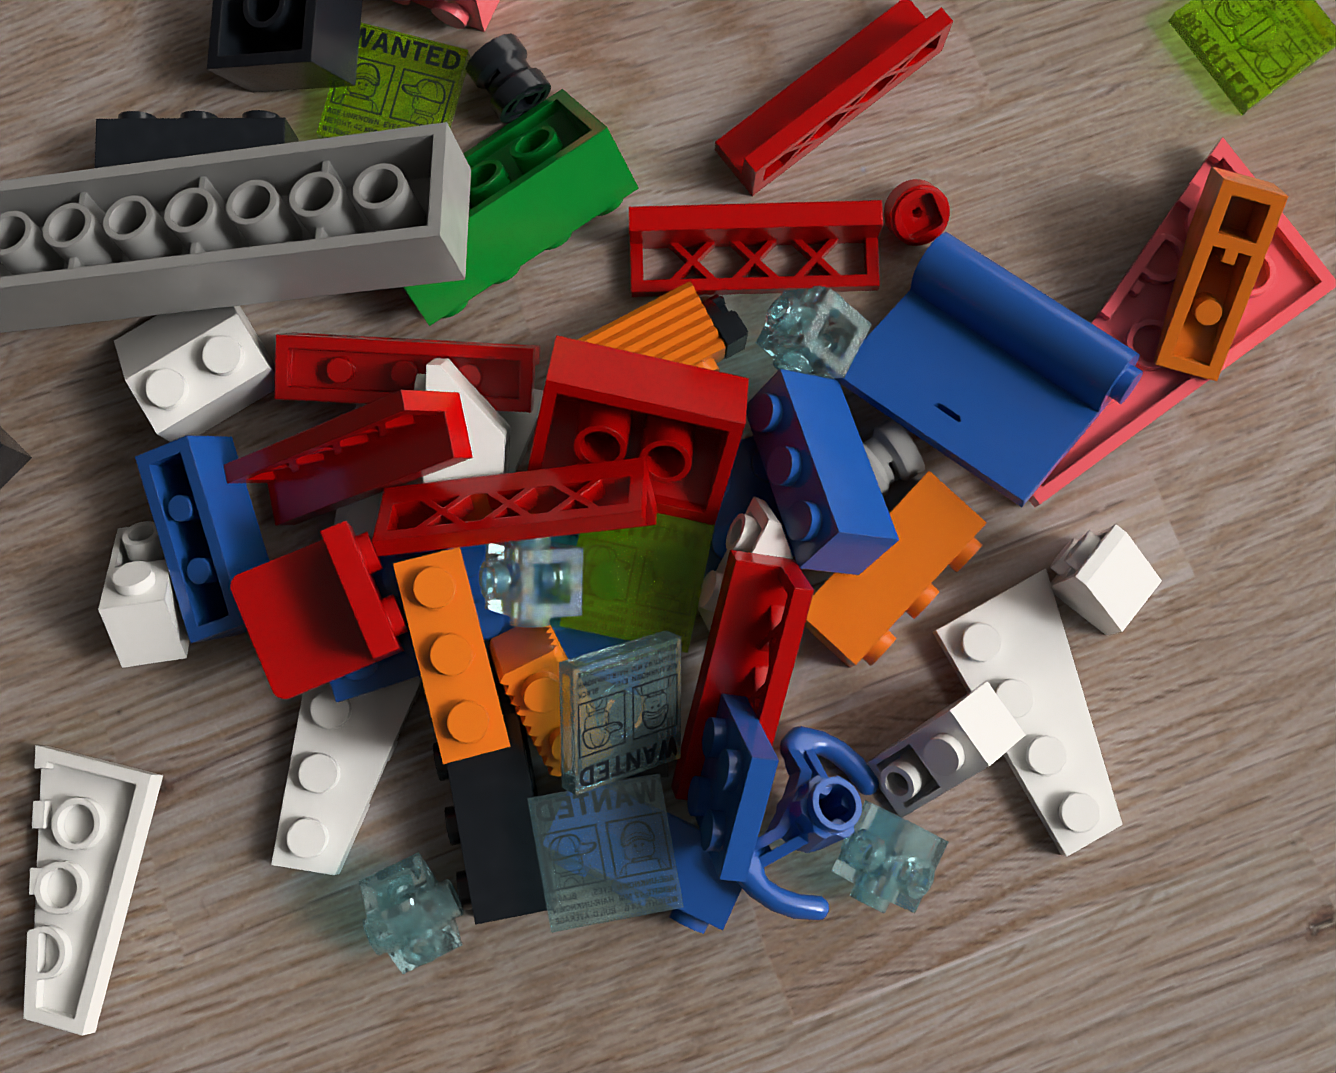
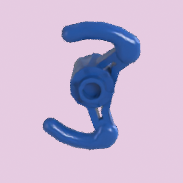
(809, 816)

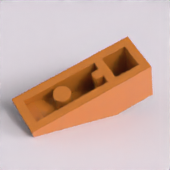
(1218, 271)

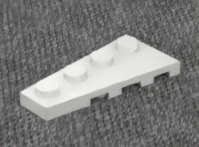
(1026, 659)
(88, 857)

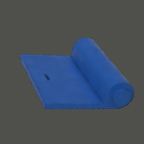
(990, 369)

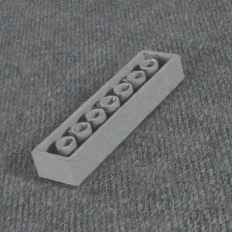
(234, 228)

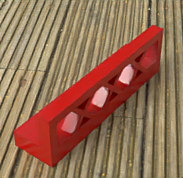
(832, 93)
(756, 225)
(373, 367)
(358, 454)
(515, 507)
(757, 611)

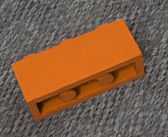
(857, 611)
(451, 655)

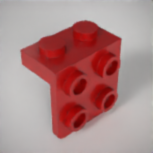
(319, 612)

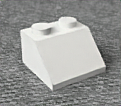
(195, 369)

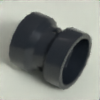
(508, 78)

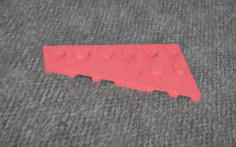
(1136, 311)

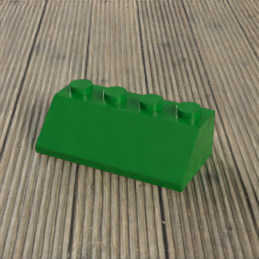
(529, 195)

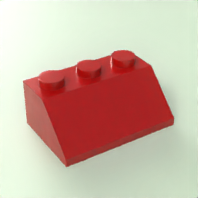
(634, 405)

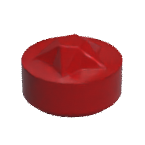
(916, 212)

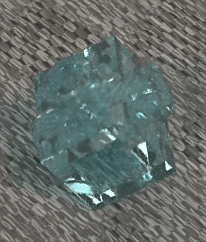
(813, 332)
(532, 580)
(889, 860)
(410, 913)

